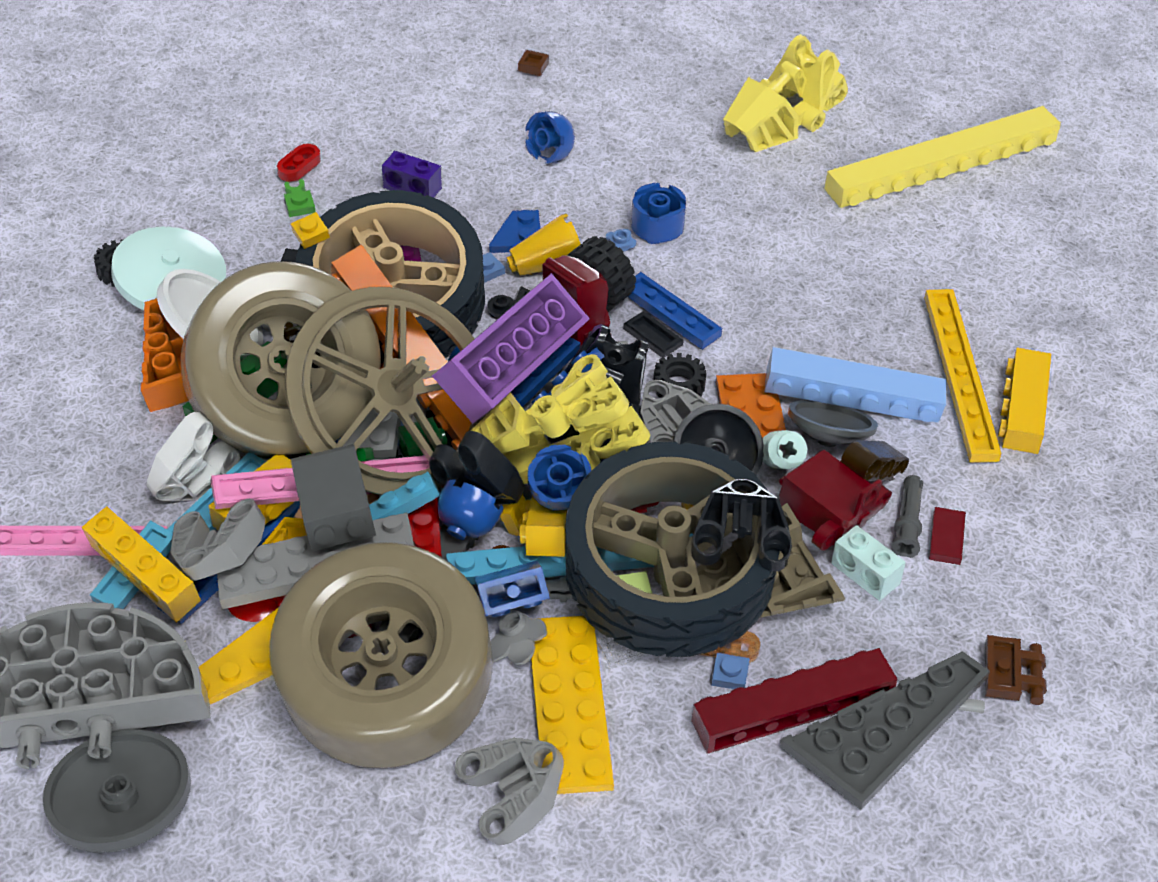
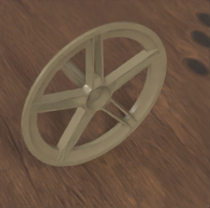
(391, 387)

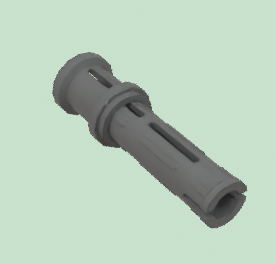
(908, 524)

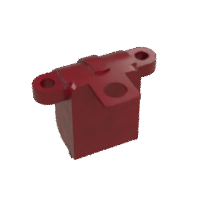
(585, 287)
(830, 497)

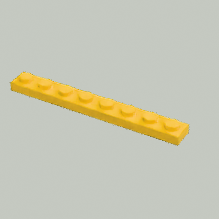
(962, 376)

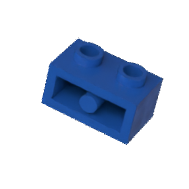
(512, 588)

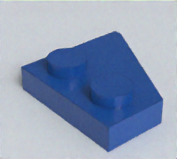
(515, 229)

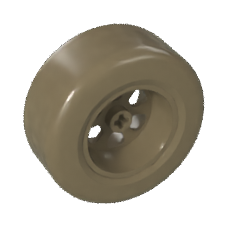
(221, 333)
(342, 599)

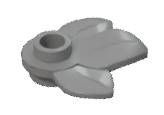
(517, 637)

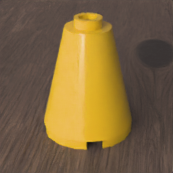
(551, 241)

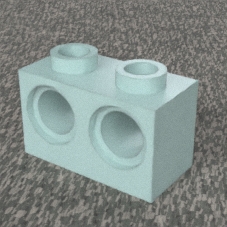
(868, 562)

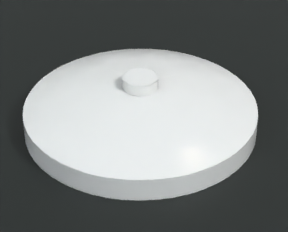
(181, 296)

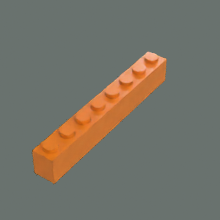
(359, 271)

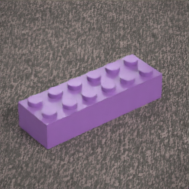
(511, 348)

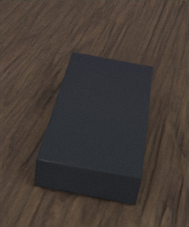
(648, 329)

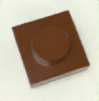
(533, 62)

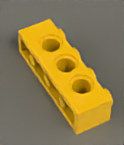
(141, 564)

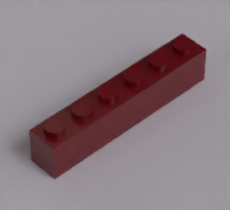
(790, 700)

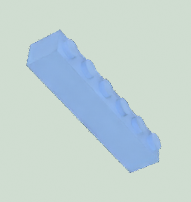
(855, 385)

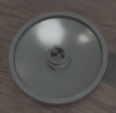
(117, 798)

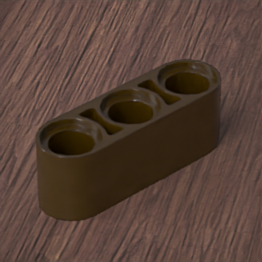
(874, 460)

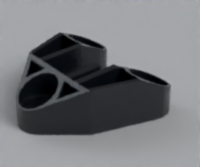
(480, 465)
(771, 526)

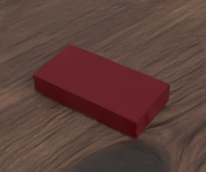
(947, 535)

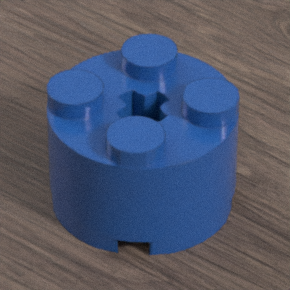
(658, 213)

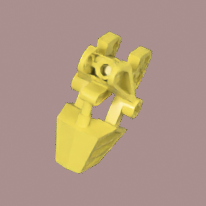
(763, 108)
(583, 399)

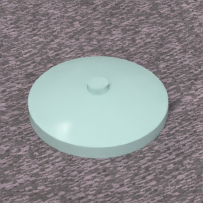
(152, 253)

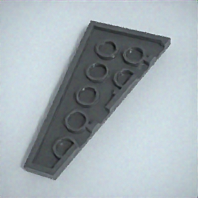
(881, 733)

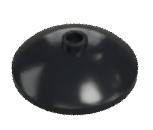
(725, 429)

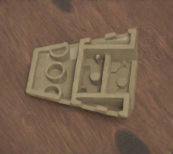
(794, 588)

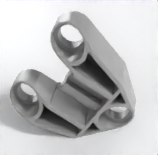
(665, 414)
(206, 552)
(526, 785)

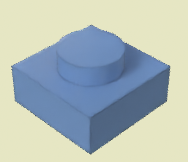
(492, 267)
(730, 671)

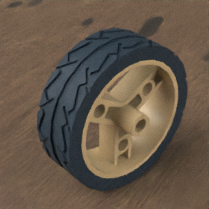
(410, 219)

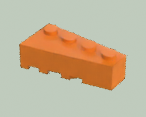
(161, 367)

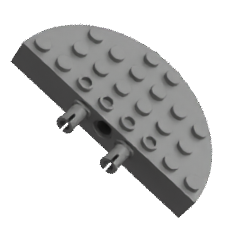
(93, 674)

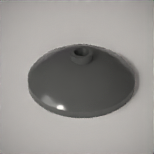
(831, 422)

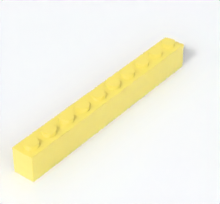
(941, 156)

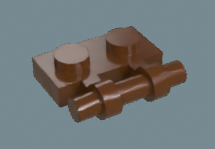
(1005, 660)

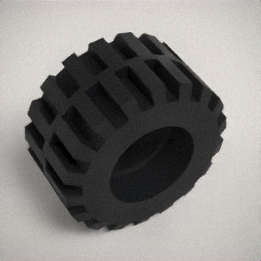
(611, 263)

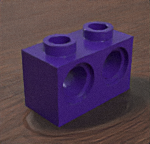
(411, 174)

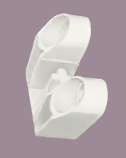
(184, 467)

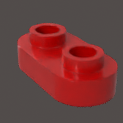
(298, 162)

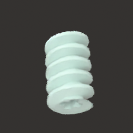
(792, 442)

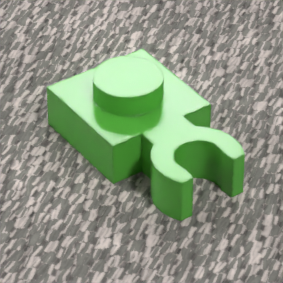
(298, 200)

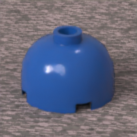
(548, 131)
(556, 476)
(467, 510)

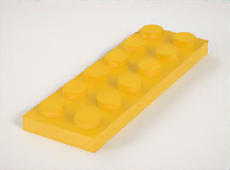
(572, 704)

